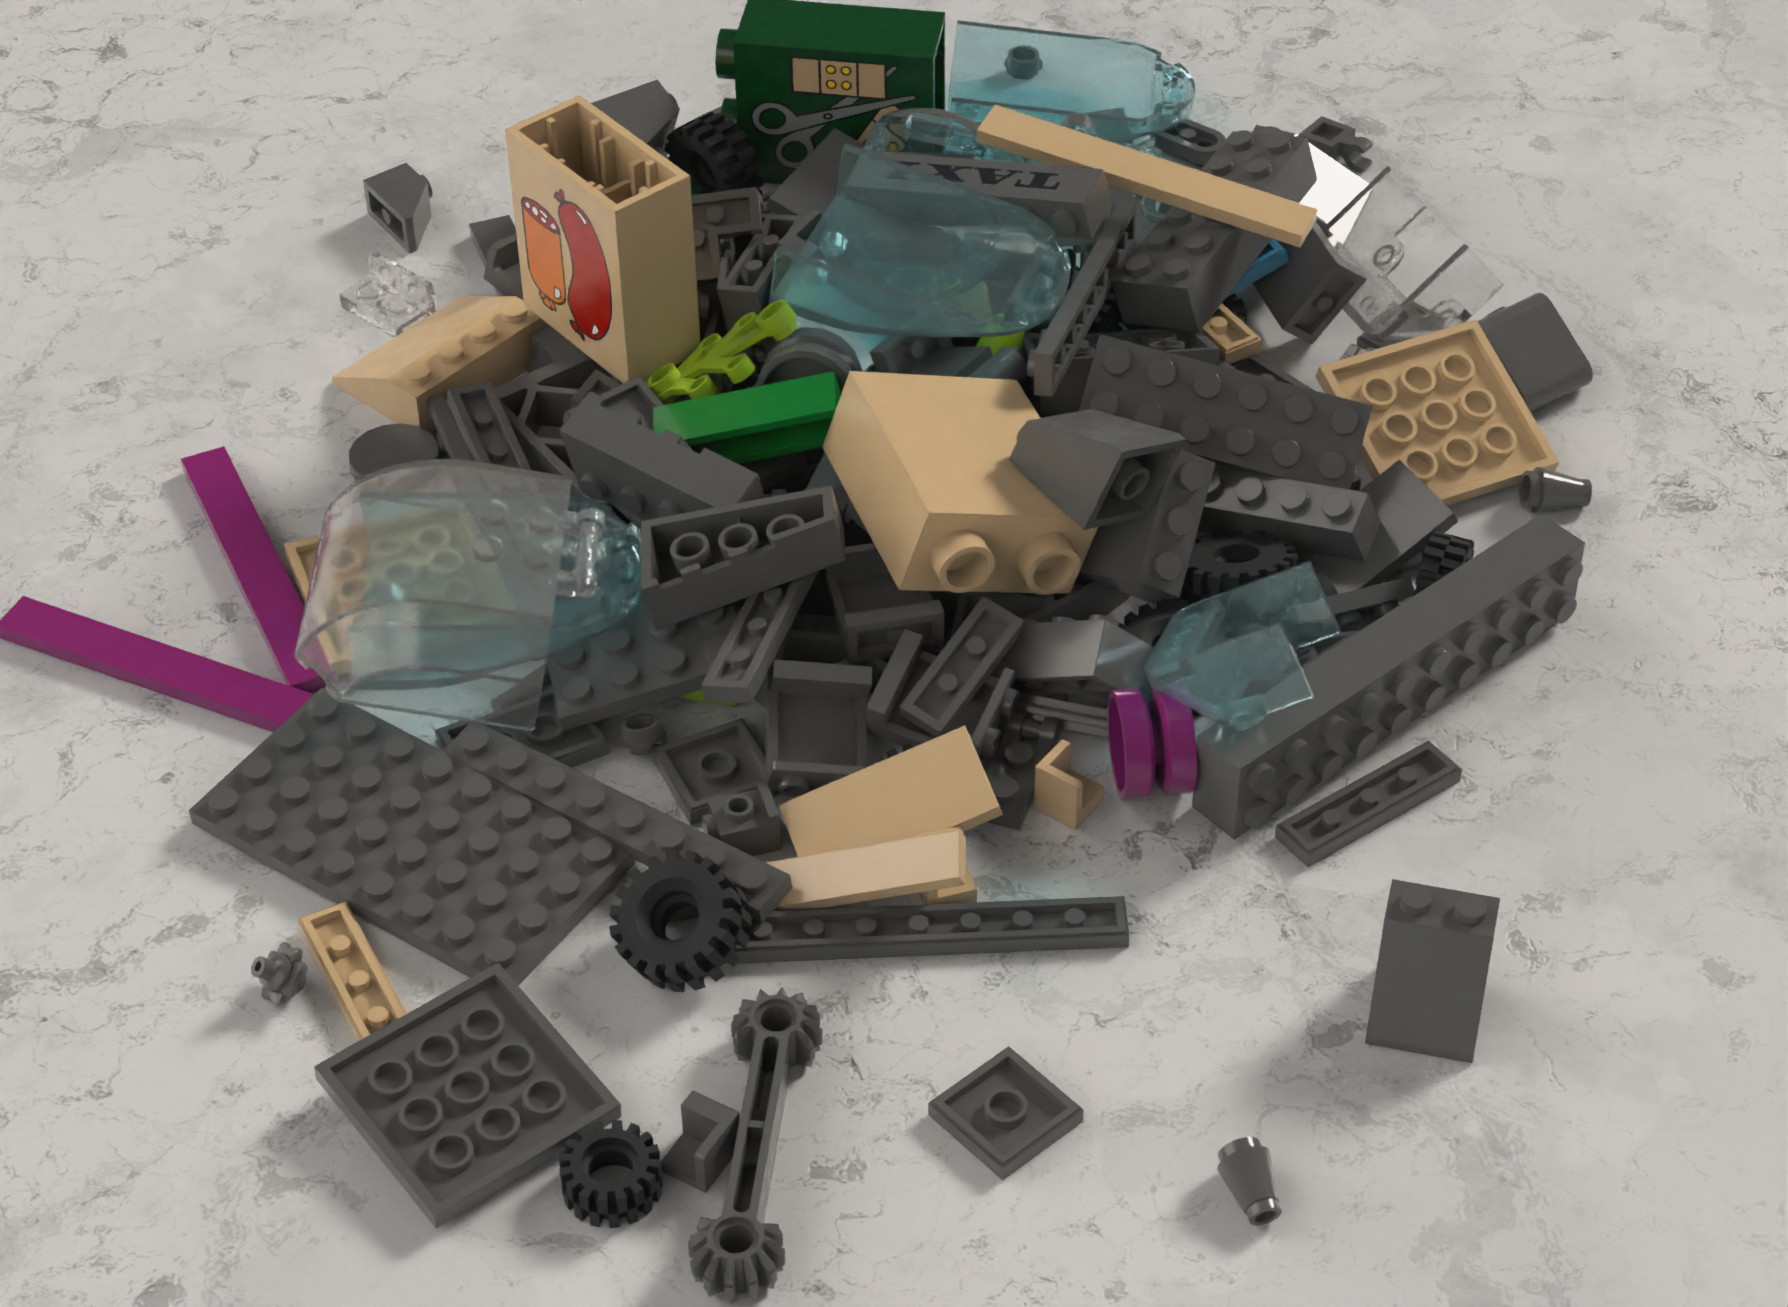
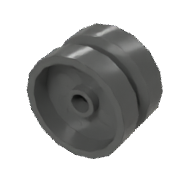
(806, 354)

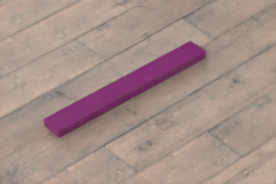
(251, 561)
(151, 664)

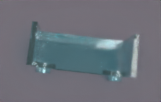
(1237, 649)

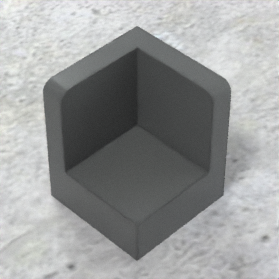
(705, 1143)

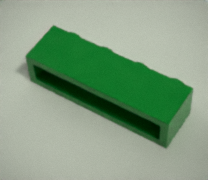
(756, 420)

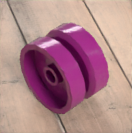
(1150, 744)

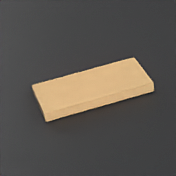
(899, 797)

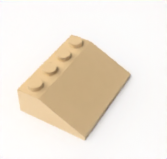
(454, 347)

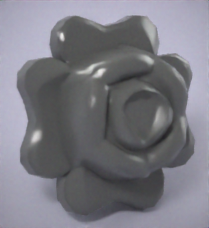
(281, 973)

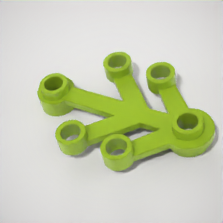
(717, 354)

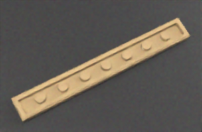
(1149, 175)

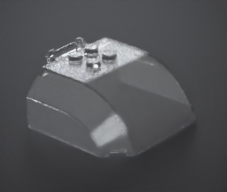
(444, 589)

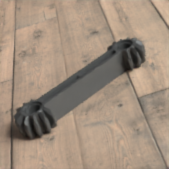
(738, 1248)

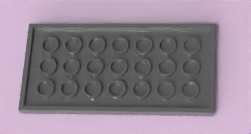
(411, 839)

